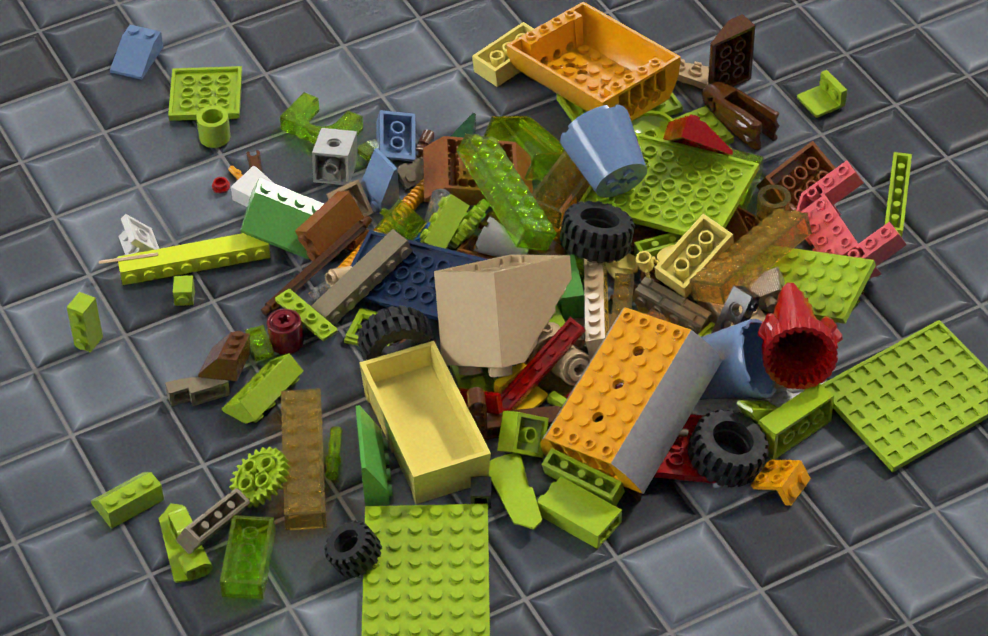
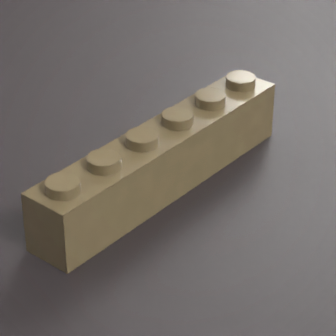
(363, 277)

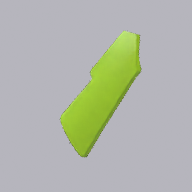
(513, 488)
(183, 565)

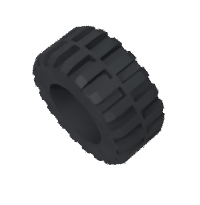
(597, 231)
(391, 326)
(721, 465)

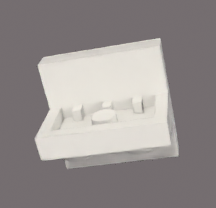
(136, 236)

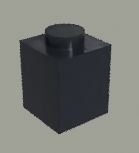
(481, 490)

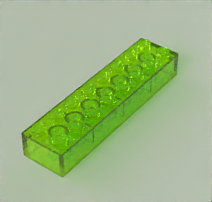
(506, 192)

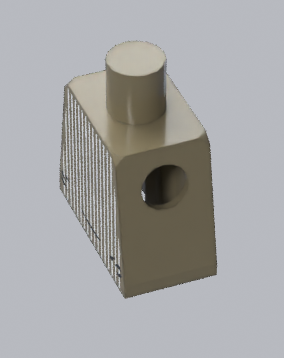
(768, 287)

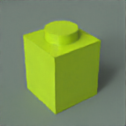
(183, 290)

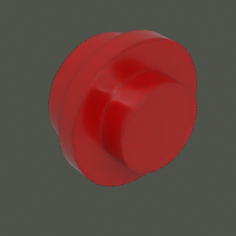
(220, 185)

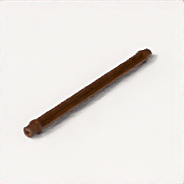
(319, 262)

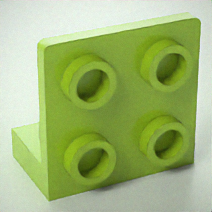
(826, 97)

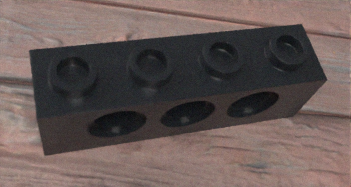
(730, 313)

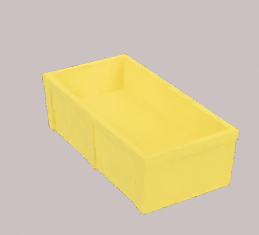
(425, 421)

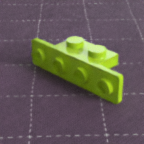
(310, 317)

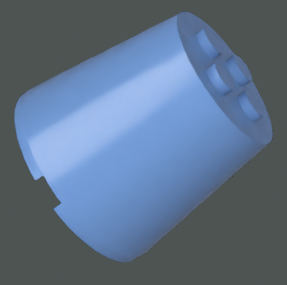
(605, 150)
(742, 368)

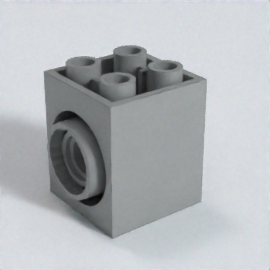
(334, 156)

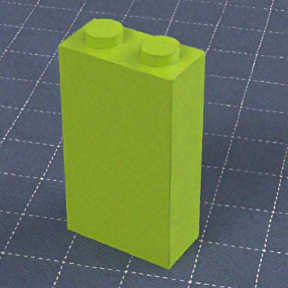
(579, 512)

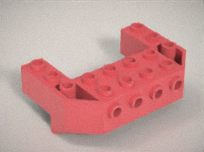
(829, 230)

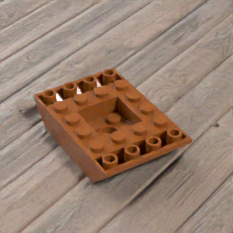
(447, 171)

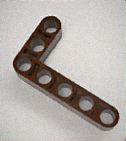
(490, 423)

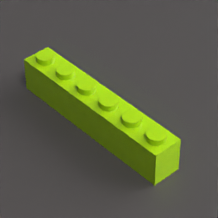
(898, 190)

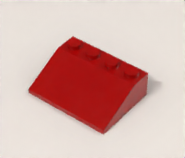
(695, 133)

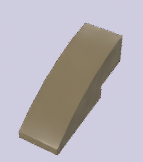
(196, 390)

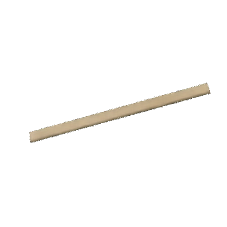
(128, 258)

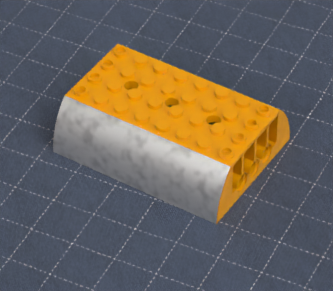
(646, 411)

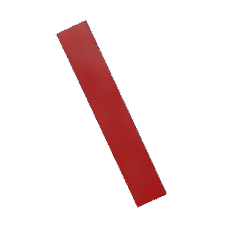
(541, 364)

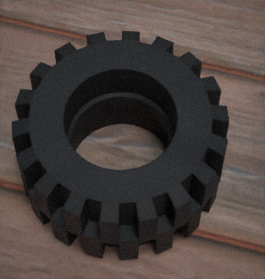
(353, 549)

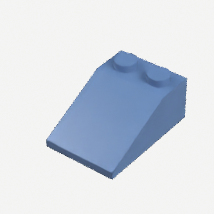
(137, 51)
(396, 135)
(380, 182)

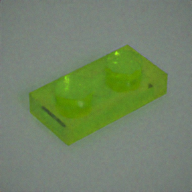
(260, 343)

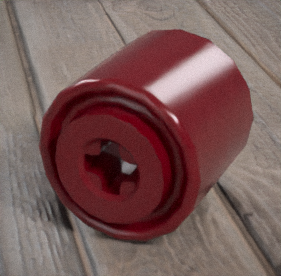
(285, 331)

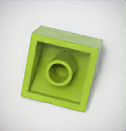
(522, 433)

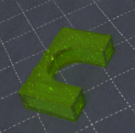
(303, 109)

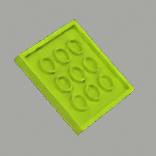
(204, 87)

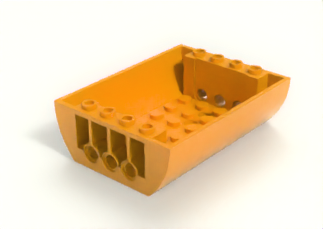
(596, 62)

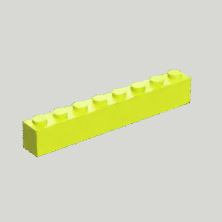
(193, 258)

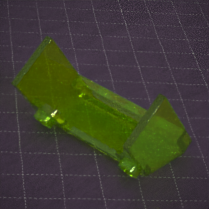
(532, 138)

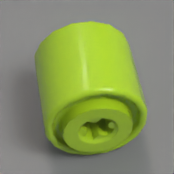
(213, 126)

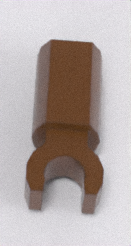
(426, 138)
(254, 160)

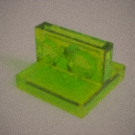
(402, 220)

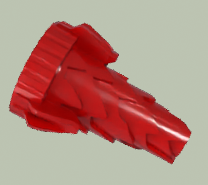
(796, 345)

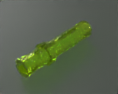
(332, 469)

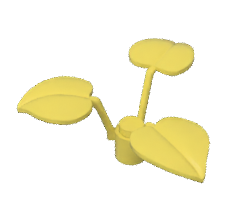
(631, 264)

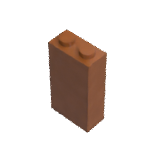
(328, 223)

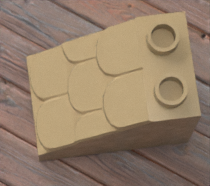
(497, 309)

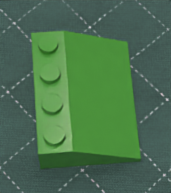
(276, 214)
(373, 460)

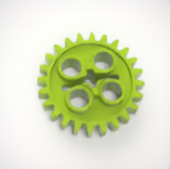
(468, 224)
(261, 475)

